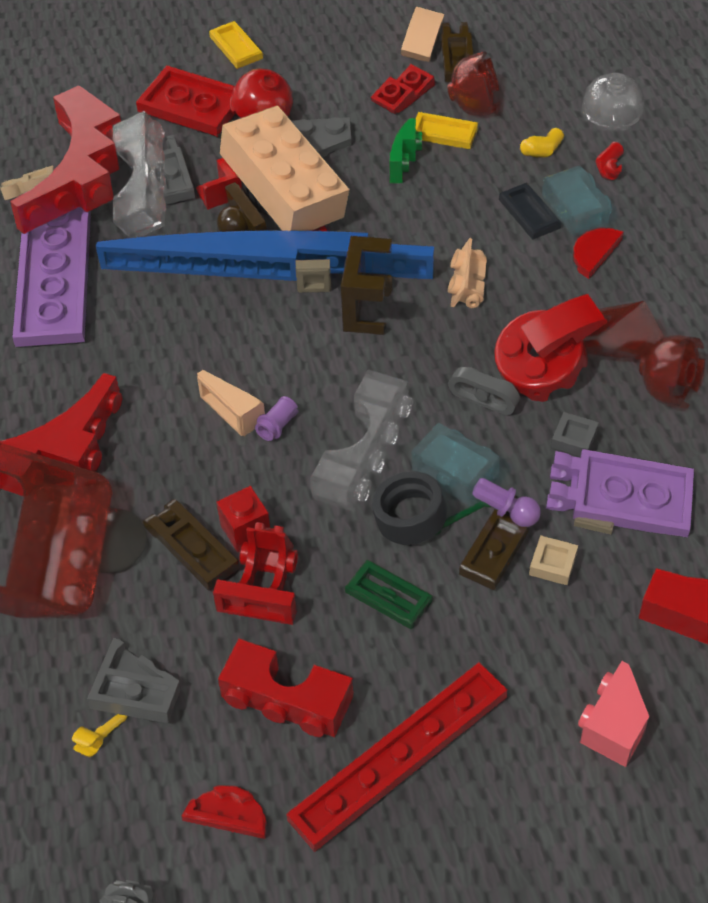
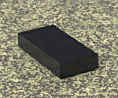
(529, 211)

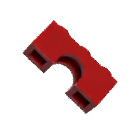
(314, 704)

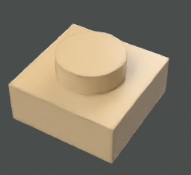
(553, 560)

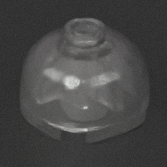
(613, 102)

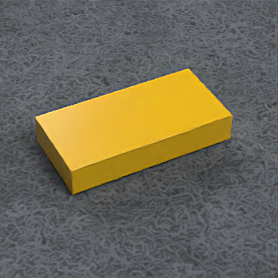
(236, 44)
(446, 130)

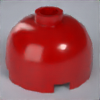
(260, 91)

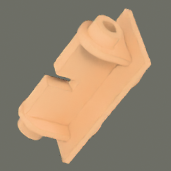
(468, 276)

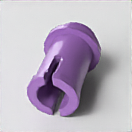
(276, 419)

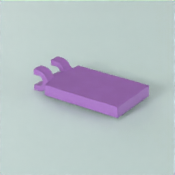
(623, 491)

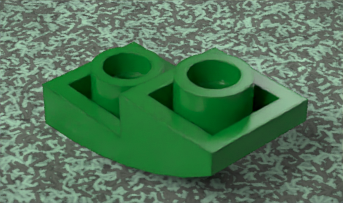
(404, 150)

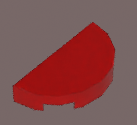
(593, 249)
(228, 810)

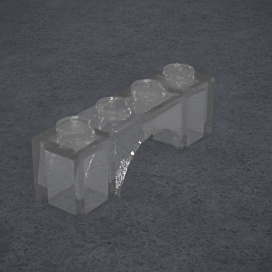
(141, 203)
(345, 473)

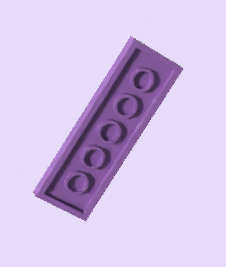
(53, 282)

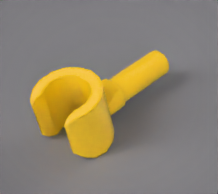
(89, 742)

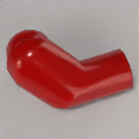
(607, 161)

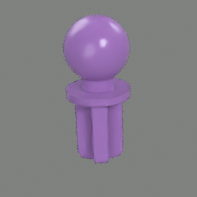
(523, 510)

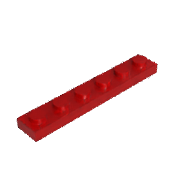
(396, 756)

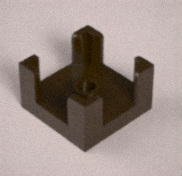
(361, 286)

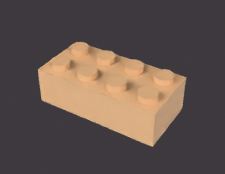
(283, 171)

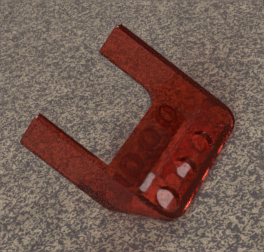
(56, 536)

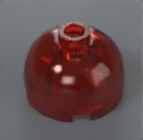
(475, 85)
(671, 363)

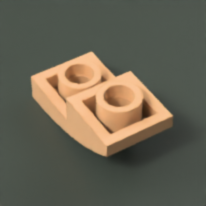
(422, 34)

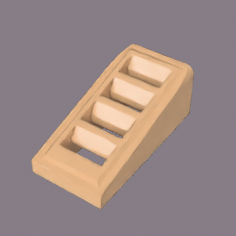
(231, 403)

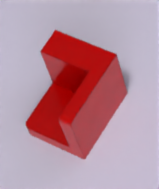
(214, 192)

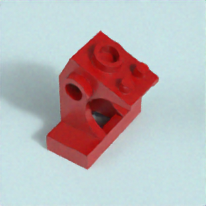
(268, 552)

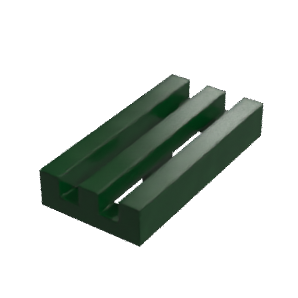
(415, 611)

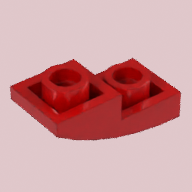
(401, 92)
(557, 325)

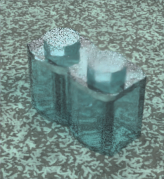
(576, 200)

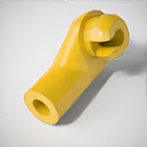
(542, 146)

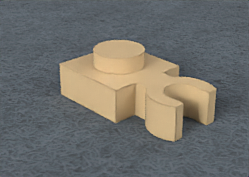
(16, 187)

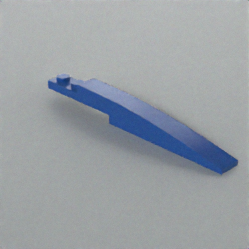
(256, 254)

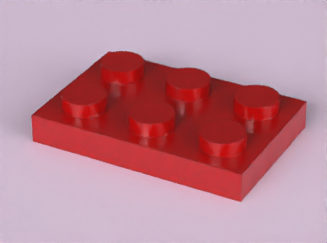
(188, 100)

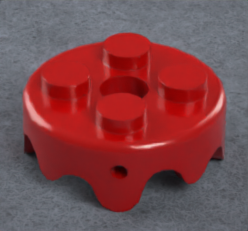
(536, 375)

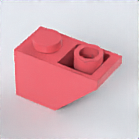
(617, 719)

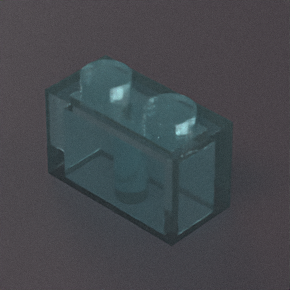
(455, 462)

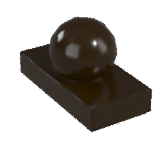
(240, 214)

